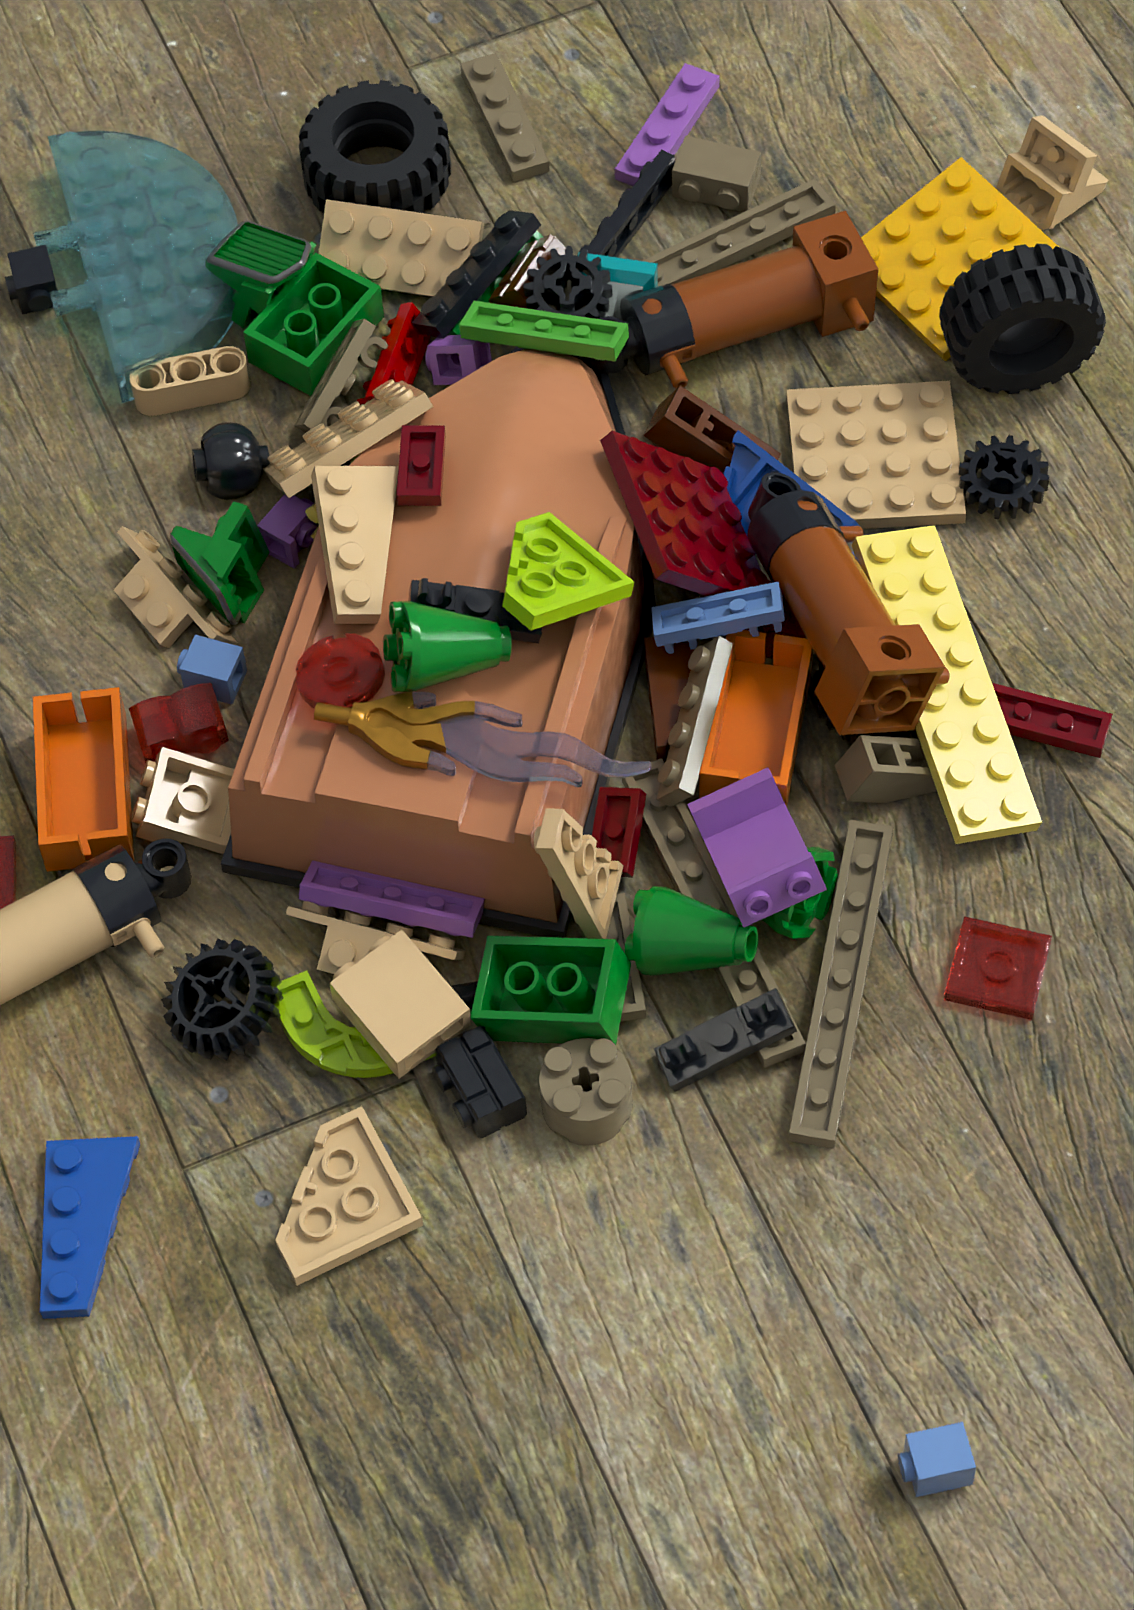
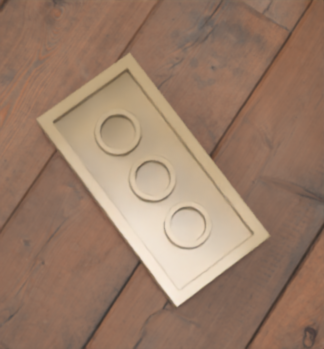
(396, 246)

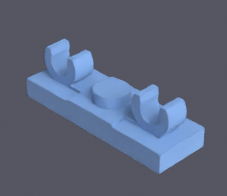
(718, 615)

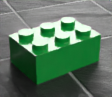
(309, 320)
(551, 989)

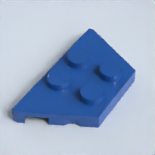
(746, 471)

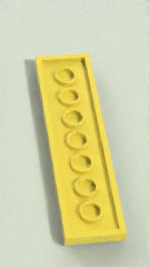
(963, 721)

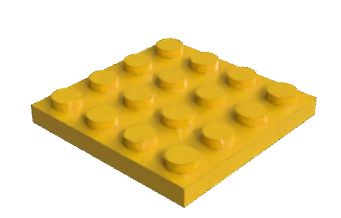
(937, 238)

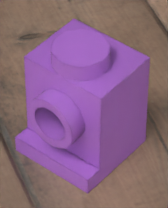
(448, 366)
(287, 529)

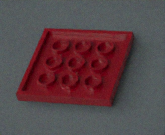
(683, 518)

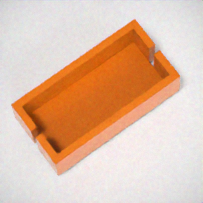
(758, 712)
(81, 777)

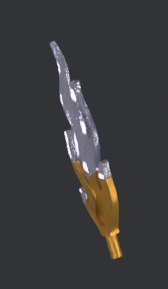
(408, 720)

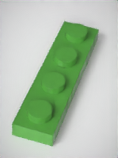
(544, 331)

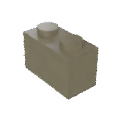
(716, 174)

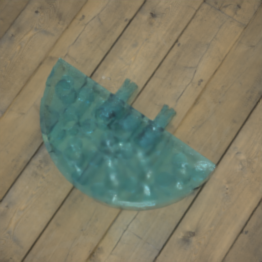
(143, 238)

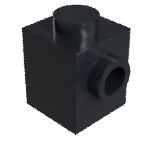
(31, 279)

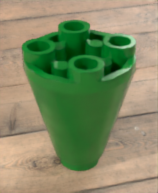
(440, 645)
(685, 934)

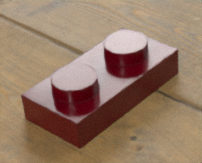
(421, 465)
(619, 824)

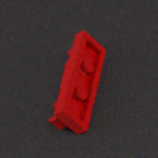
(403, 353)

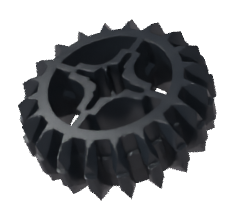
(215, 1025)

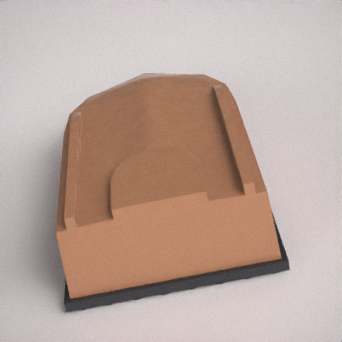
(310, 791)

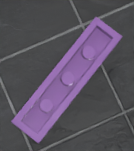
(669, 121)
(391, 899)

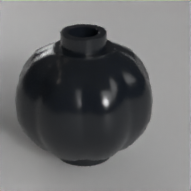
(229, 461)

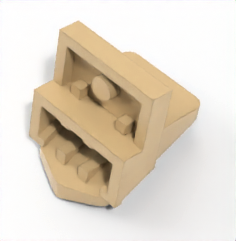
(1050, 175)

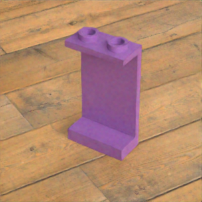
(756, 847)

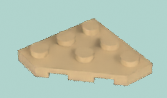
(344, 1200)

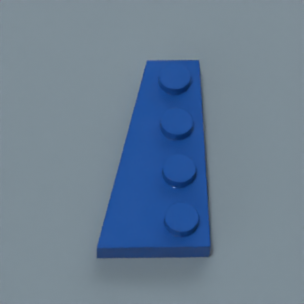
(79, 1218)

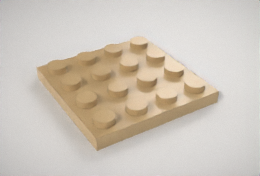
(355, 431)
(880, 451)

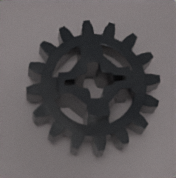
(586, 290)
(1003, 477)

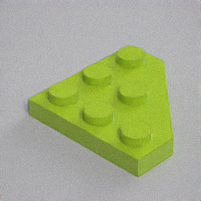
(557, 574)

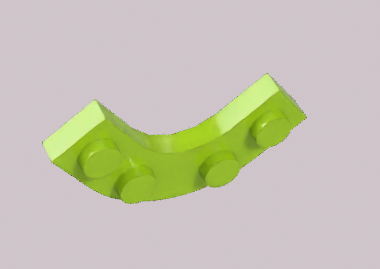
(322, 1037)

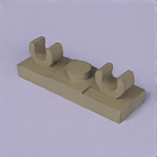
(339, 376)

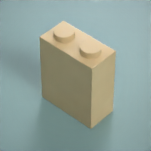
(399, 1002)

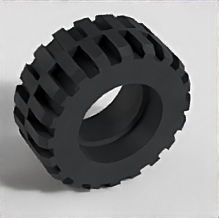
(374, 118)
(1022, 318)

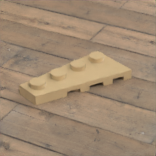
(355, 535)
(580, 871)

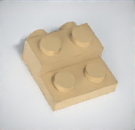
(184, 801)

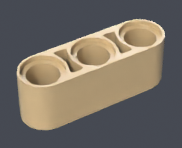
(193, 381)

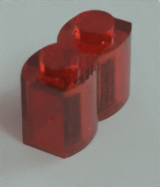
(181, 722)

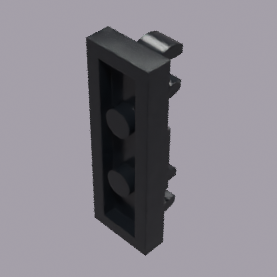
(473, 602)
(725, 1039)

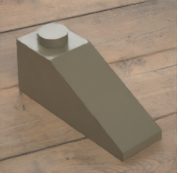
(884, 770)

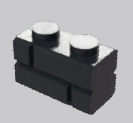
(480, 1082)

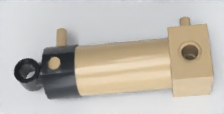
(87, 913)

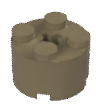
(586, 1090)

